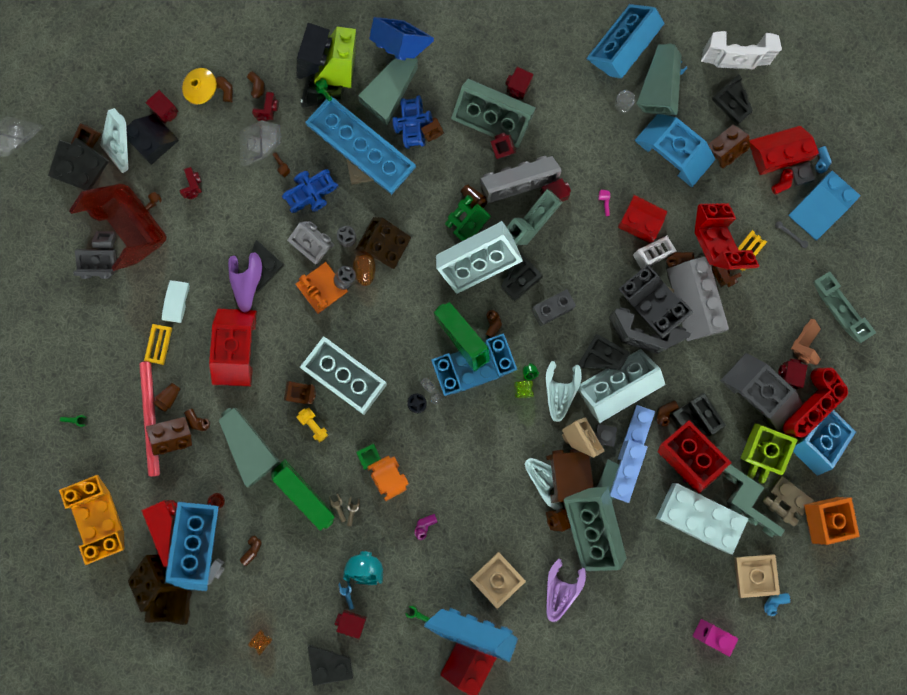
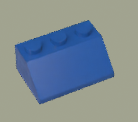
(399, 37)

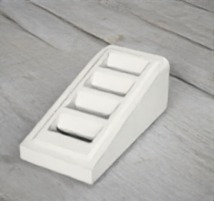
(644, 258)

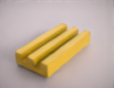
(757, 238)
(165, 345)

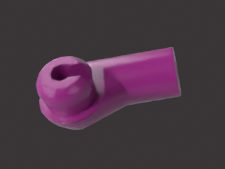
(422, 526)

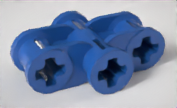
(412, 122)
(304, 194)

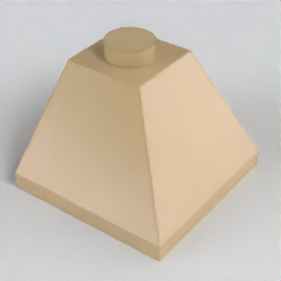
(582, 438)

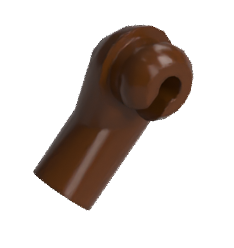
(258, 85)
(679, 257)
(495, 323)
(664, 412)
(196, 423)
(255, 544)

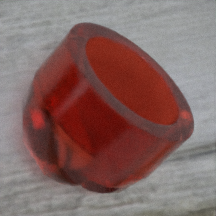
(216, 500)

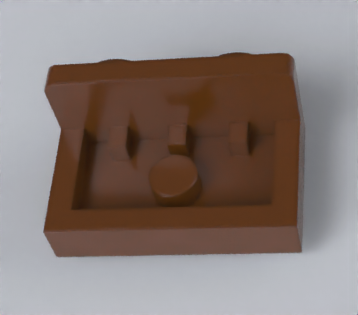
(729, 145)
(169, 436)

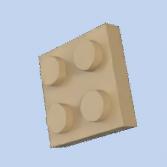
(757, 576)
(497, 580)

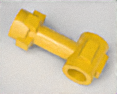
(306, 417)

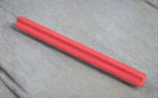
(149, 415)

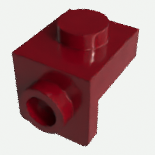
(270, 106)
(193, 180)

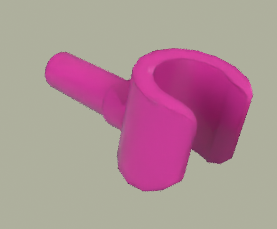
(605, 195)

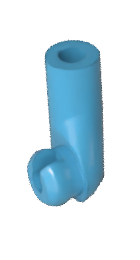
(773, 602)

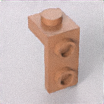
(801, 345)

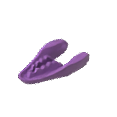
(245, 283)

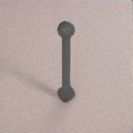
(779, 225)

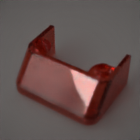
(127, 217)

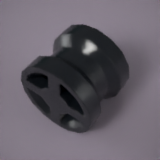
(414, 403)

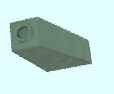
(662, 82)
(388, 88)
(248, 449)

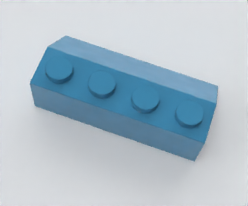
(626, 40)
(192, 546)
(473, 634)

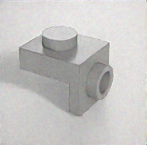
(215, 570)

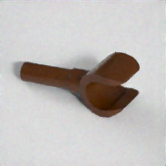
(283, 169)
(153, 197)

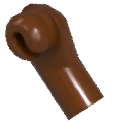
(227, 88)

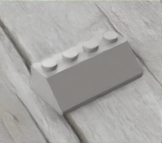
(520, 179)
(696, 286)

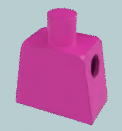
(715, 637)

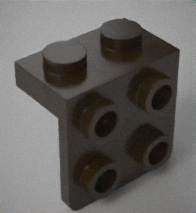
(170, 607)

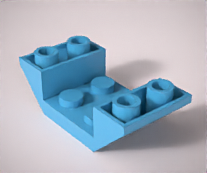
(678, 146)
(457, 375)

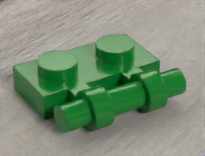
(472, 223)

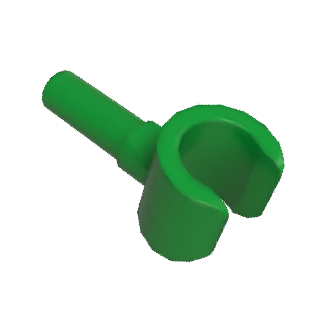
(321, 87)
(73, 420)
(417, 614)

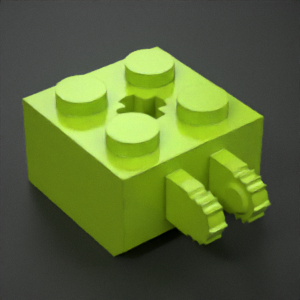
(773, 460)

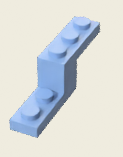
(632, 454)

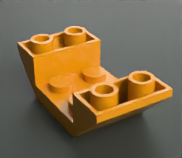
(95, 518)

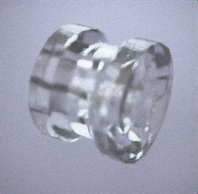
(626, 97)

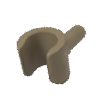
(337, 505)
(352, 509)

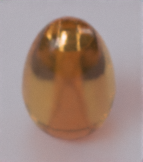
(365, 269)

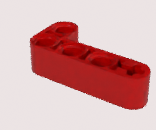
(829, 395)

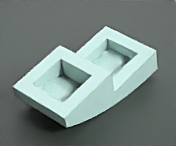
(174, 301)

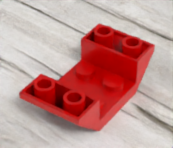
(716, 239)
(232, 347)

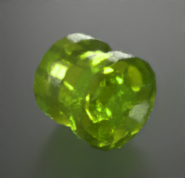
(524, 389)

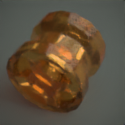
(260, 642)

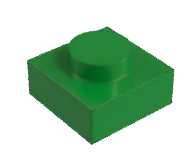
(368, 456)

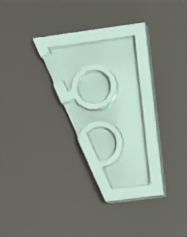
(115, 139)

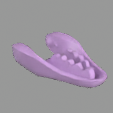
(561, 594)

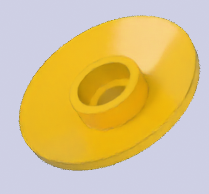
(203, 90)

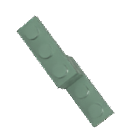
(526, 228)
(744, 498)

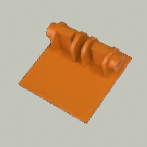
(320, 288)

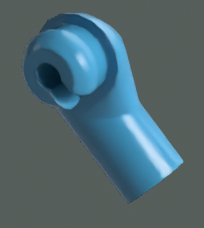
(824, 161)

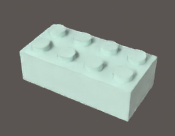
(343, 375)
(702, 518)

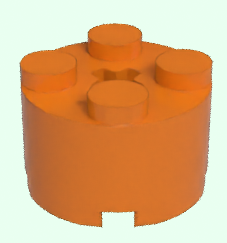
(387, 477)

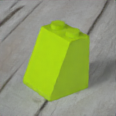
(340, 58)

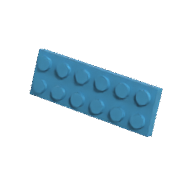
(360, 145)

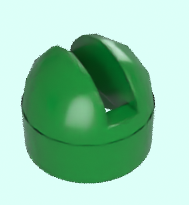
(531, 368)

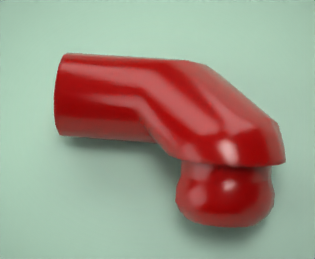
(785, 181)

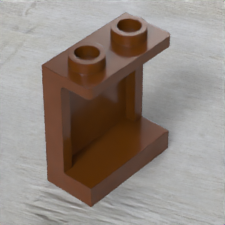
(570, 473)

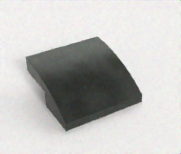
(701, 414)

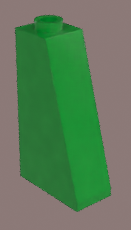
(462, 336)
(302, 495)

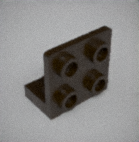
(383, 242)
(149, 580)

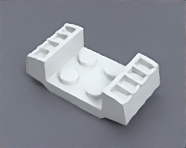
(740, 56)

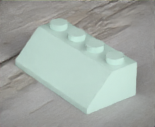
(478, 258)
(617, 389)

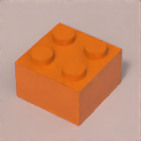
(831, 520)

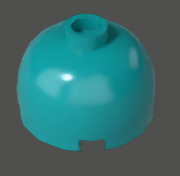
(364, 569)

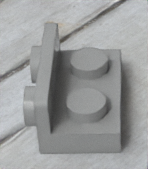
(310, 241)

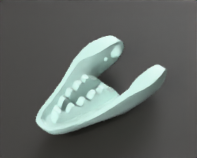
(561, 394)
(542, 478)

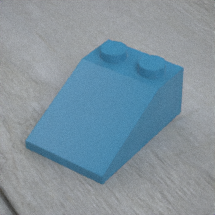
(824, 205)
(825, 443)

